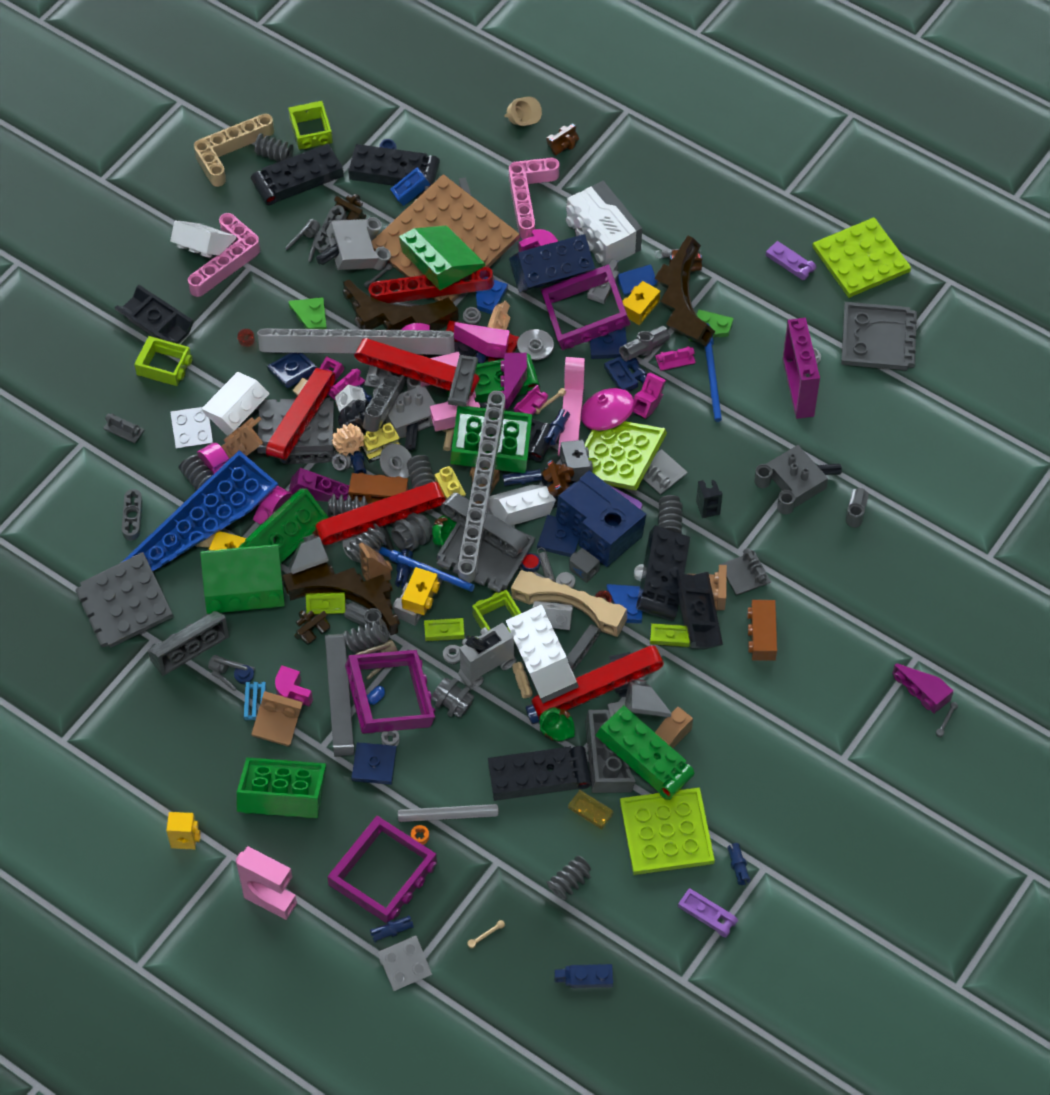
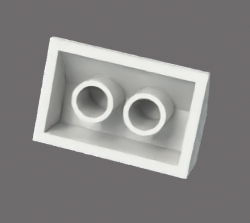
(200, 238)
(235, 402)
(522, 504)

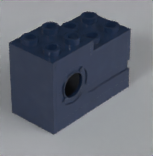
(551, 263)
(601, 518)

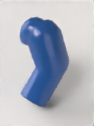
(376, 695)

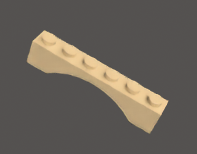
(606, 615)

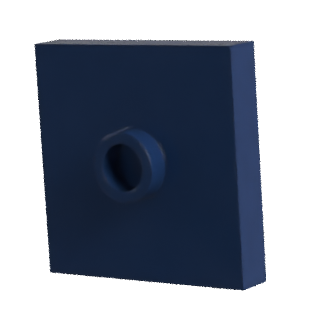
(608, 345)
(292, 368)
(557, 538)
(374, 763)

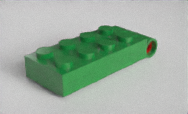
(490, 379)
(288, 524)
(645, 752)

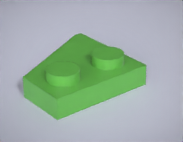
(310, 312)
(719, 323)

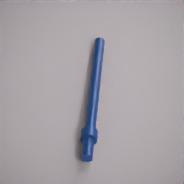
(713, 381)
(397, 557)

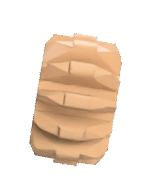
(348, 439)

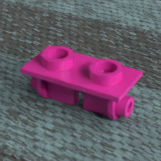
(675, 358)
(352, 378)
(533, 398)

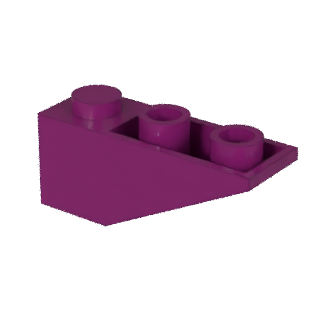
(514, 376)
(318, 485)
(927, 688)

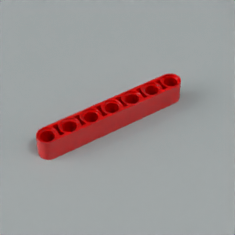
(423, 290)
(408, 364)
(300, 414)
(380, 513)
(605, 679)

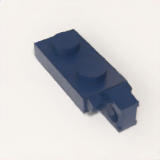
(585, 976)

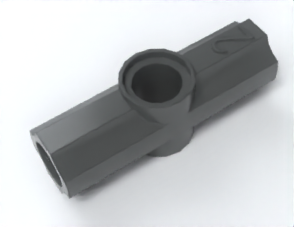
(644, 343)

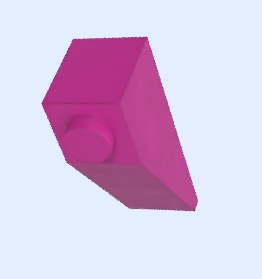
(485, 340)

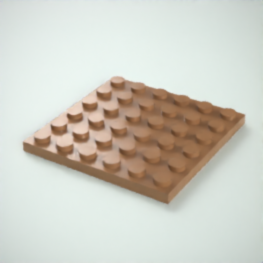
(453, 207)

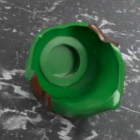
(441, 530)
(557, 724)

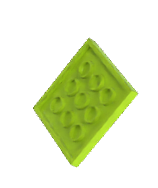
(861, 257)
(624, 452)
(666, 832)

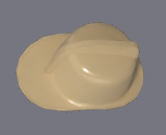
(524, 111)

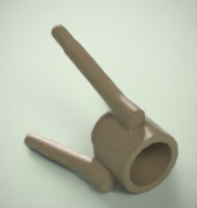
(389, 646)

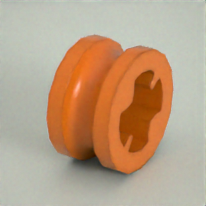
(419, 828)

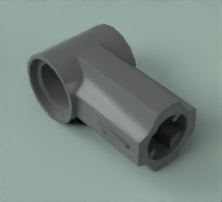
(856, 507)
(361, 614)

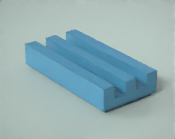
(255, 687)

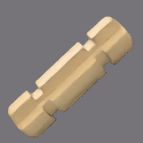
(522, 680)

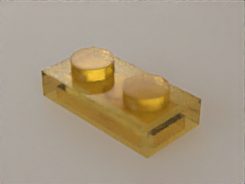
(590, 809)

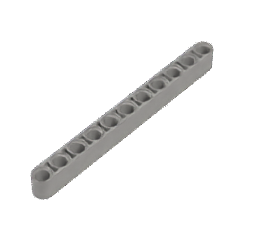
(348, 340)
(481, 493)

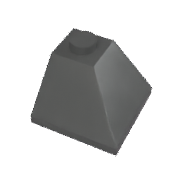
(308, 554)
(644, 700)

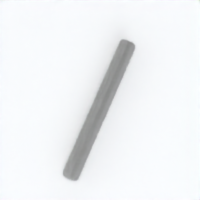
(448, 813)

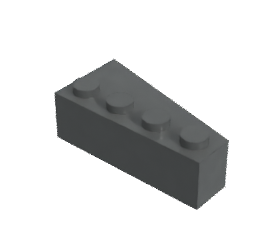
(607, 769)

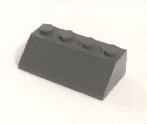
(189, 642)

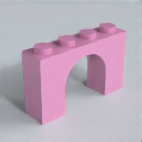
(444, 415)
(265, 882)

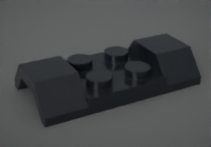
(156, 316)
(698, 610)

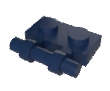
(622, 376)

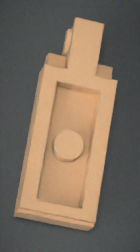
(499, 317)

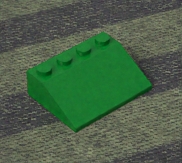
(439, 254)
(513, 441)
(242, 578)
(281, 787)

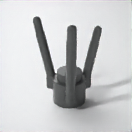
(310, 230)
(220, 665)

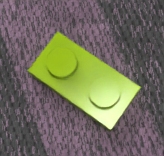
(325, 602)
(444, 629)
(669, 635)

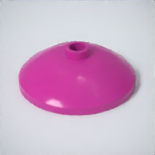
(607, 409)

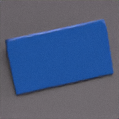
(410, 186)
(634, 277)

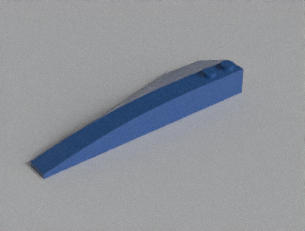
(216, 504)

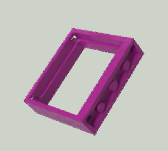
(579, 284)
(800, 350)
(389, 659)
(378, 825)

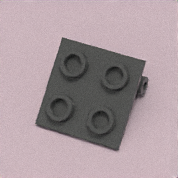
(746, 572)

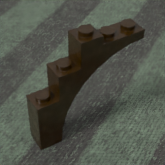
(677, 297)
(373, 313)
(368, 593)

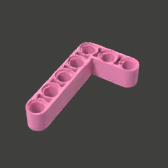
(521, 175)
(230, 260)
(573, 399)

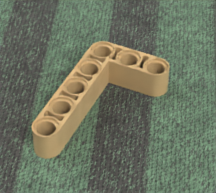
(228, 140)

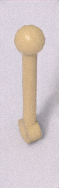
(562, 392)
(472, 943)

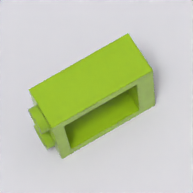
(314, 111)
(168, 348)
(496, 601)

